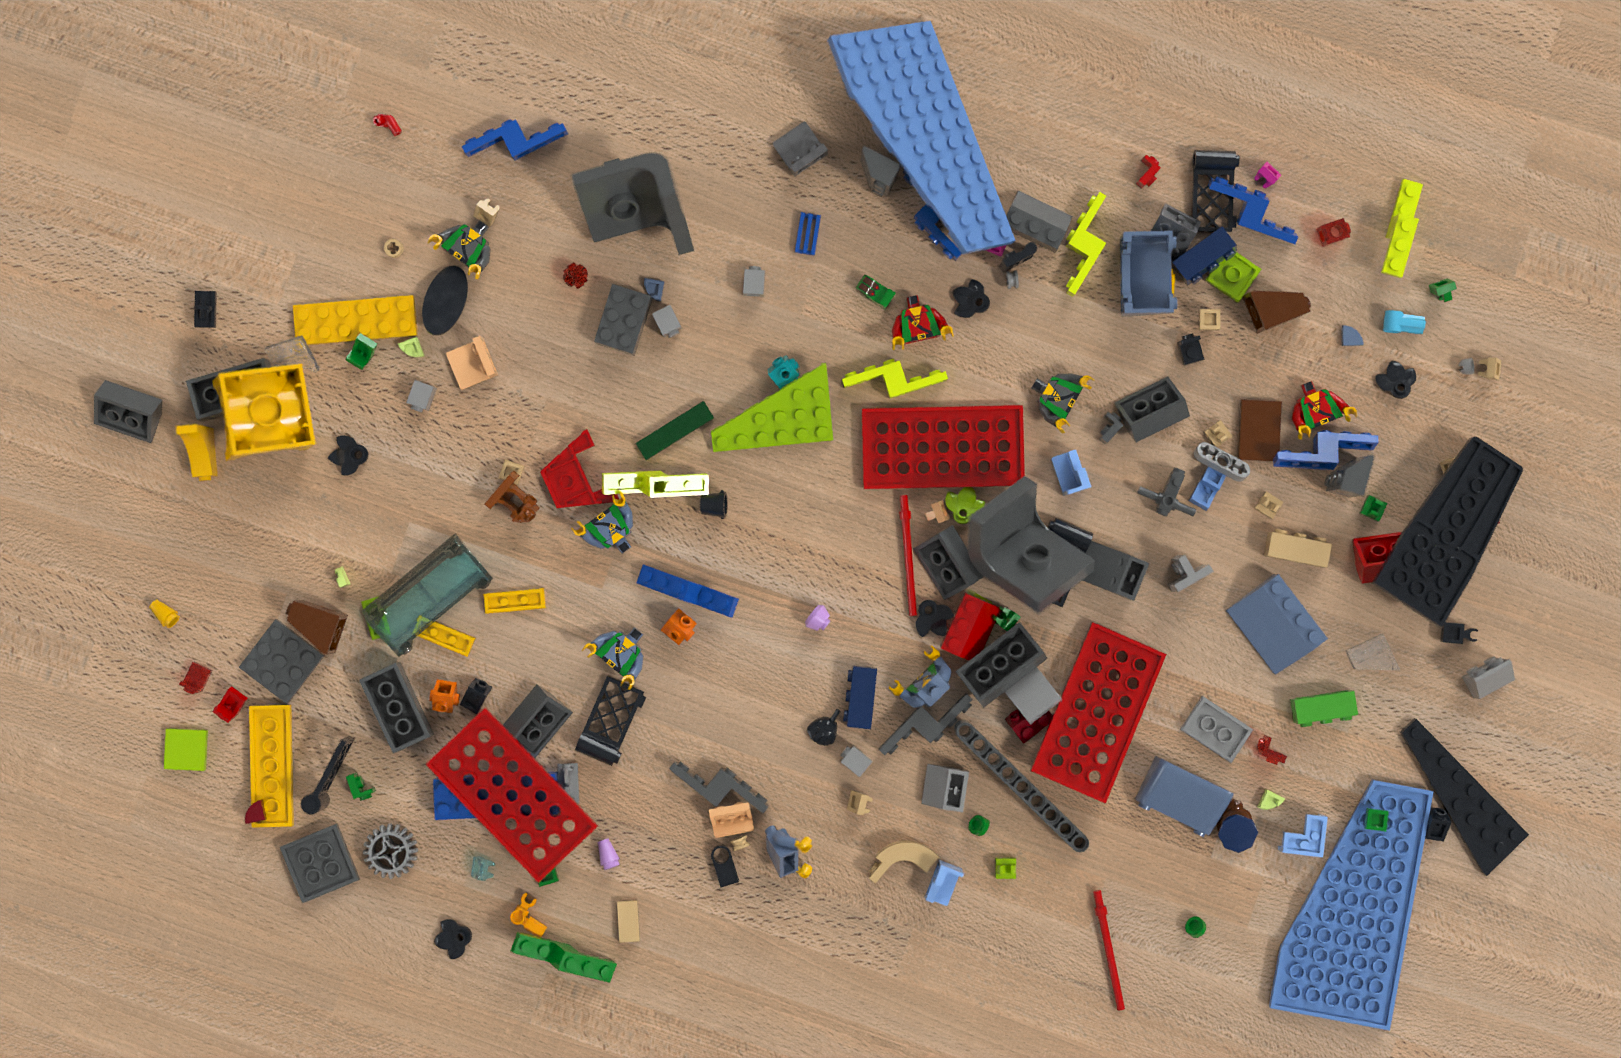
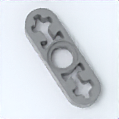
(1237, 463)

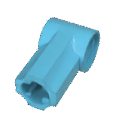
(1398, 322)

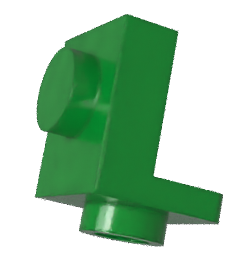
(361, 352)

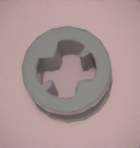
(1012, 279)

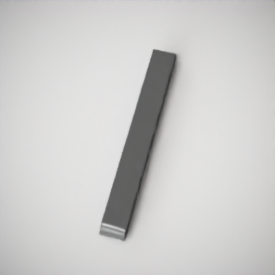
(1026, 794)

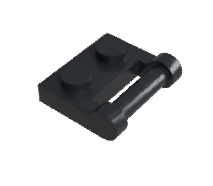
(1014, 259)

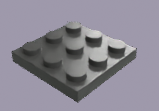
(281, 661)
(319, 863)

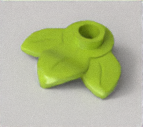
(964, 501)

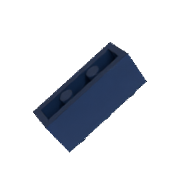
(1205, 256)
(860, 697)

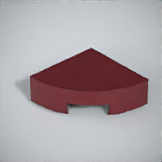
(255, 812)

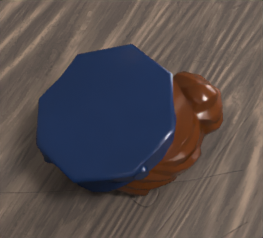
(1236, 827)

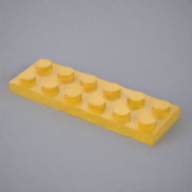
(347, 319)
(272, 763)

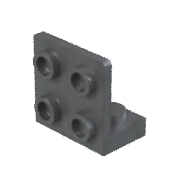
(800, 148)
(1181, 224)

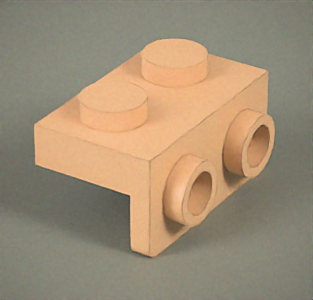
(731, 819)

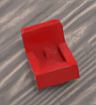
(1148, 178)
(230, 705)

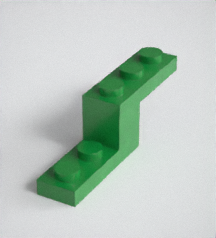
(563, 957)

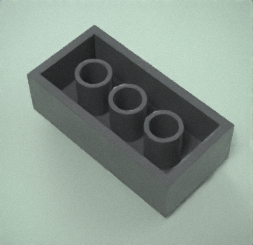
(205, 397)
(1001, 664)
(396, 707)

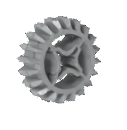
(373, 856)

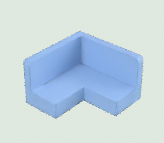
(1070, 473)
(1311, 841)
(943, 883)

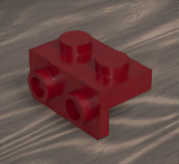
(1022, 727)

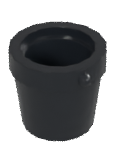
(714, 504)

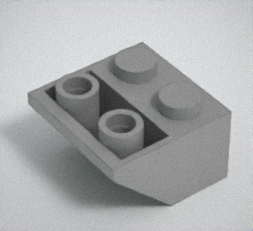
(1489, 677)
(945, 787)

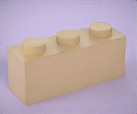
(1298, 548)

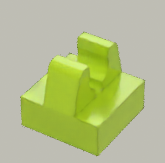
(1005, 868)

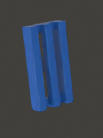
(804, 250)

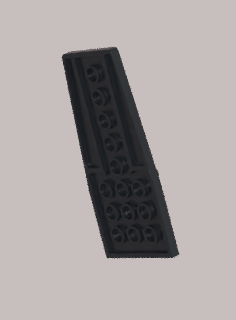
(1450, 532)

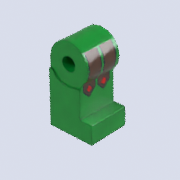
(875, 291)

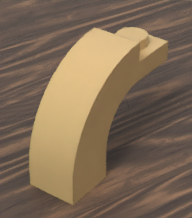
(902, 851)

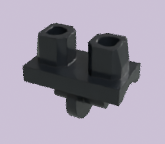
(205, 309)

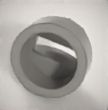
(1468, 366)

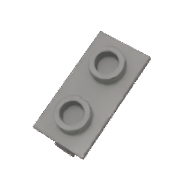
(569, 779)

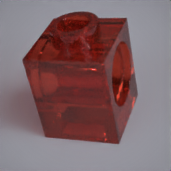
(1326, 236)

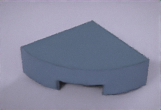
(654, 288)
(1351, 337)

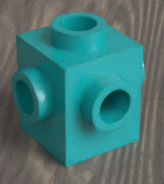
(783, 371)

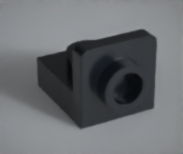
(1190, 349)
(475, 695)
(1438, 824)

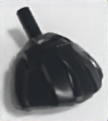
(824, 729)

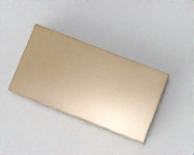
(628, 921)

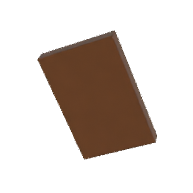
(1259, 430)

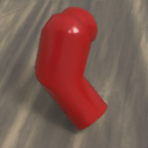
(387, 121)

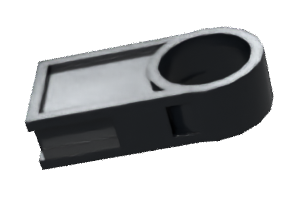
(725, 870)

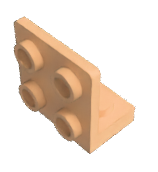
(472, 363)

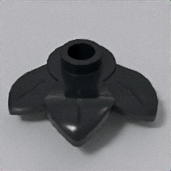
(968, 297)
(1395, 377)
(346, 456)
(935, 620)
(451, 940)

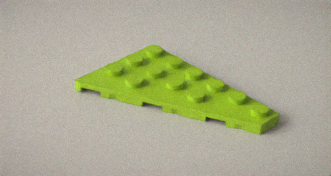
(788, 417)

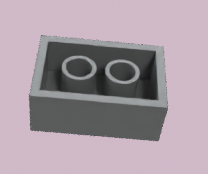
(623, 319)

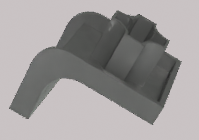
(631, 197)
(1020, 552)

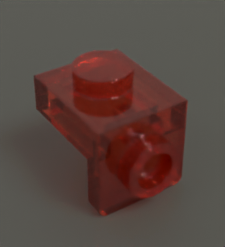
(1272, 756)

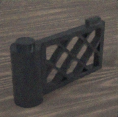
(1213, 163)
(1074, 535)
(603, 747)
(319, 798)

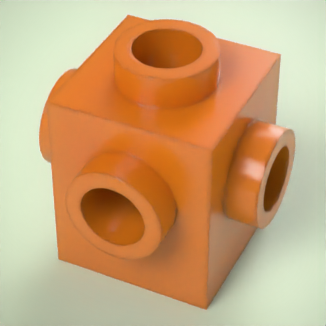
(679, 627)
(444, 696)

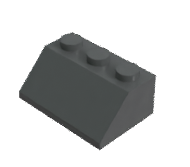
(879, 171)
(1038, 221)
(1152, 409)
(127, 411)
(1350, 478)
(948, 562)
(537, 719)

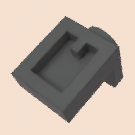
(1109, 431)

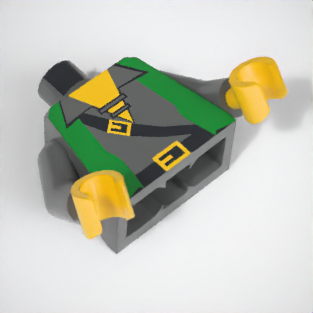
(465, 245)
(1059, 396)

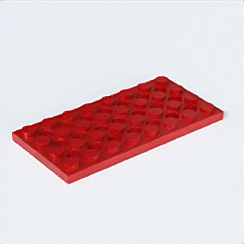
(952, 416)
(1130, 716)
(527, 766)

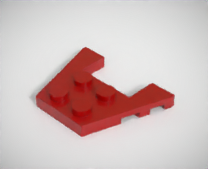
(567, 479)

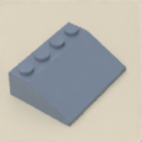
(1276, 624)

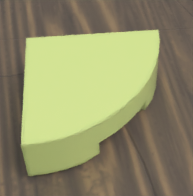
(412, 347)
(342, 579)
(1269, 800)

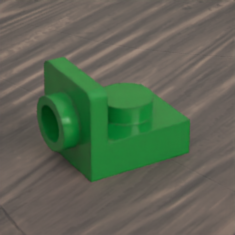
(355, 784)

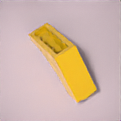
(201, 450)

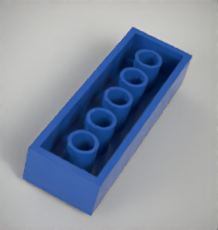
(448, 806)

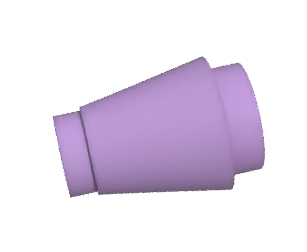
(607, 854)

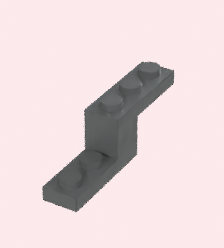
(926, 724)
(719, 786)

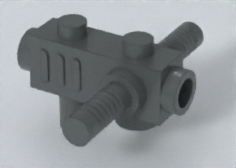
(1167, 500)

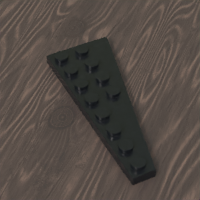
(1477, 816)

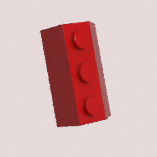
(1371, 554)
(970, 627)

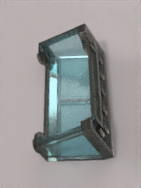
(426, 594)

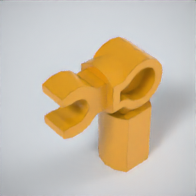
(519, 916)

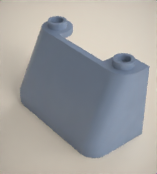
(1146, 273)
(1183, 796)

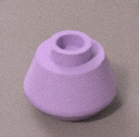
(818, 618)

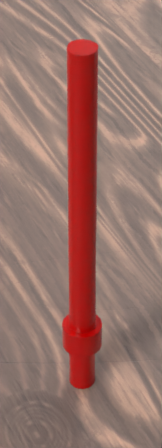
(905, 516)
(1101, 912)

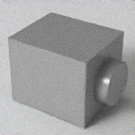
(754, 281)
(667, 321)
(421, 396)
(855, 760)

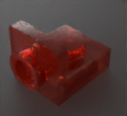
(196, 678)

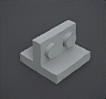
(1188, 574)

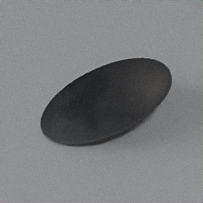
(445, 300)

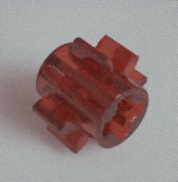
(575, 275)

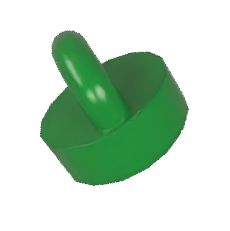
(978, 825)
(1195, 927)

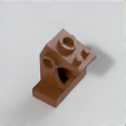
(505, 492)

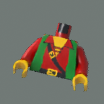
(918, 324)
(1318, 409)

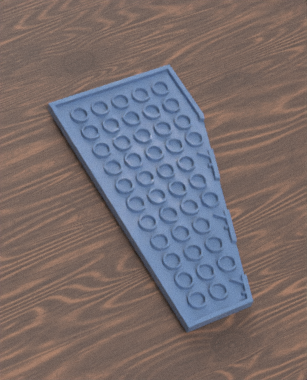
(920, 118)
(1354, 925)

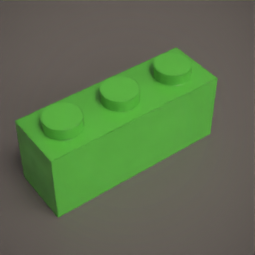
(1324, 707)

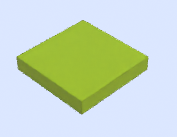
(1234, 276)
(185, 749)

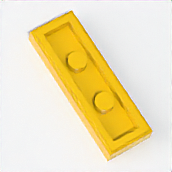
(514, 601)
(448, 638)

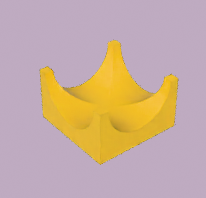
(265, 410)

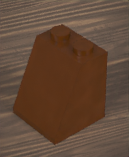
(1274, 308)
(317, 624)

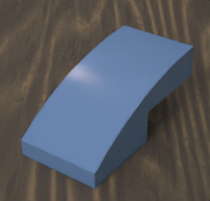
(1207, 488)

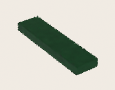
(675, 430)

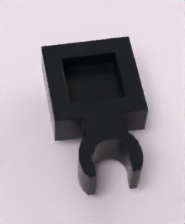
(1455, 633)

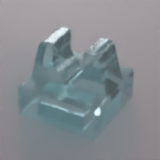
(480, 868)

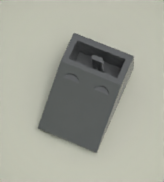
(1116, 571)

